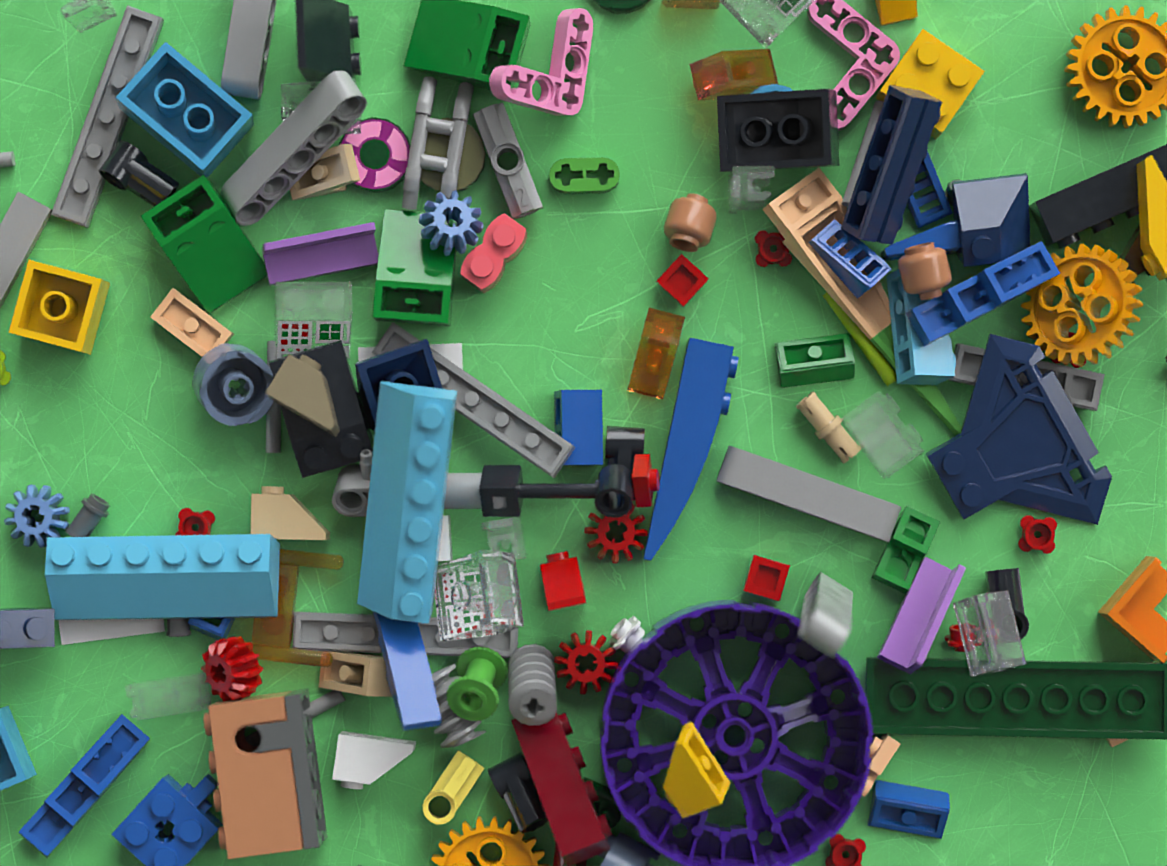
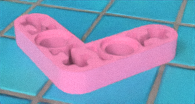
(865, 62)
(552, 85)

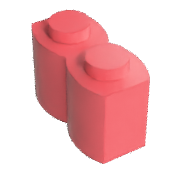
(500, 245)

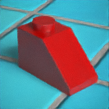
(562, 581)

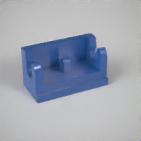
(581, 424)

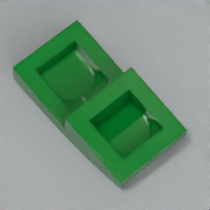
(905, 549)

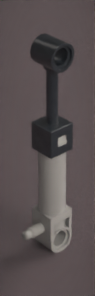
(495, 490)

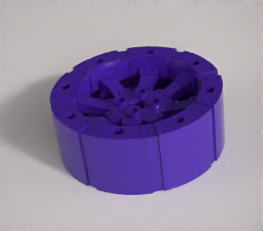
(795, 829)

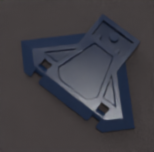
(1021, 442)

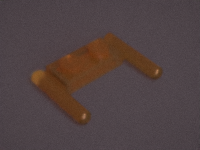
(274, 634)

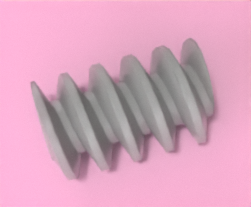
(532, 685)
(457, 728)

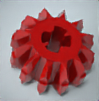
(628, 535)
(584, 649)
(232, 668)

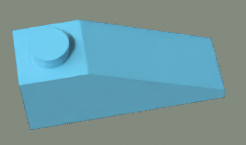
(913, 361)

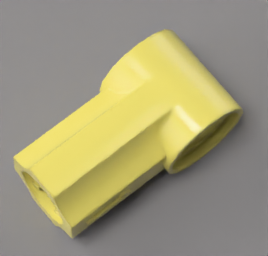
(454, 785)

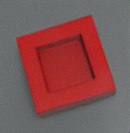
(682, 280)
(644, 480)
(766, 578)

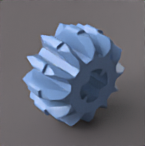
(453, 236)
(26, 523)

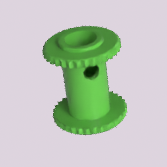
(480, 673)

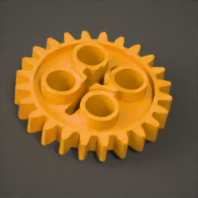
(1103, 91)
(1110, 285)
(514, 848)

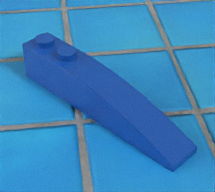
(693, 425)

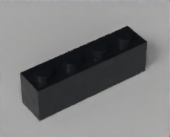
(1092, 202)

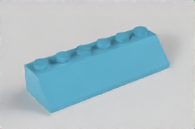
(406, 500)
(163, 576)

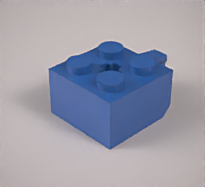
(180, 805)

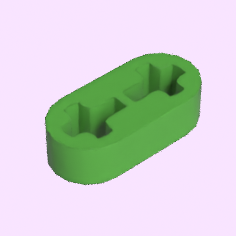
(584, 185)

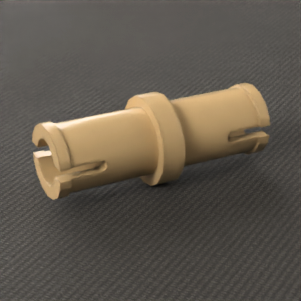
(828, 427)

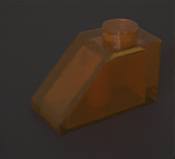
(732, 73)
(656, 353)

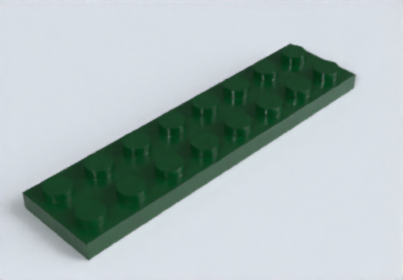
(1021, 701)

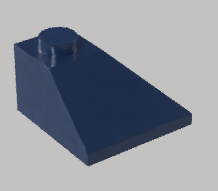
(991, 218)
(404, 365)

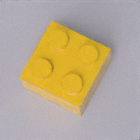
(938, 72)
(59, 307)

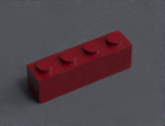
(562, 788)

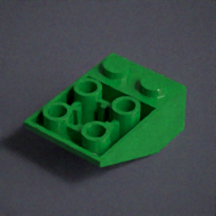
(466, 40)
(205, 243)
(410, 277)

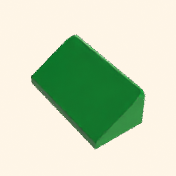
(815, 360)

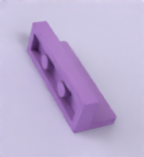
(320, 254)
(920, 615)

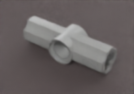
(499, 139)

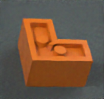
(1133, 608)

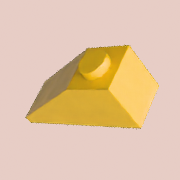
(1152, 217)

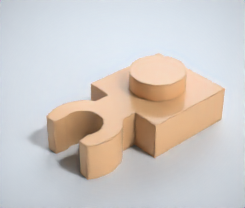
(881, 753)

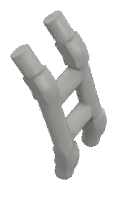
(423, 124)

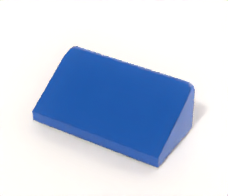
(909, 809)

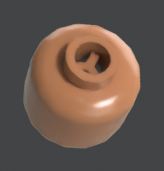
(690, 223)
(924, 270)

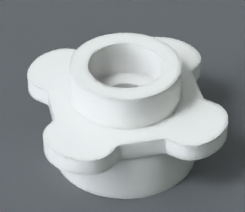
(626, 634)

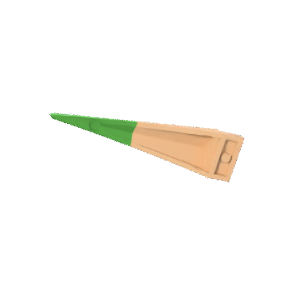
(799, 217)

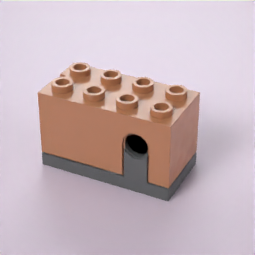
(269, 790)

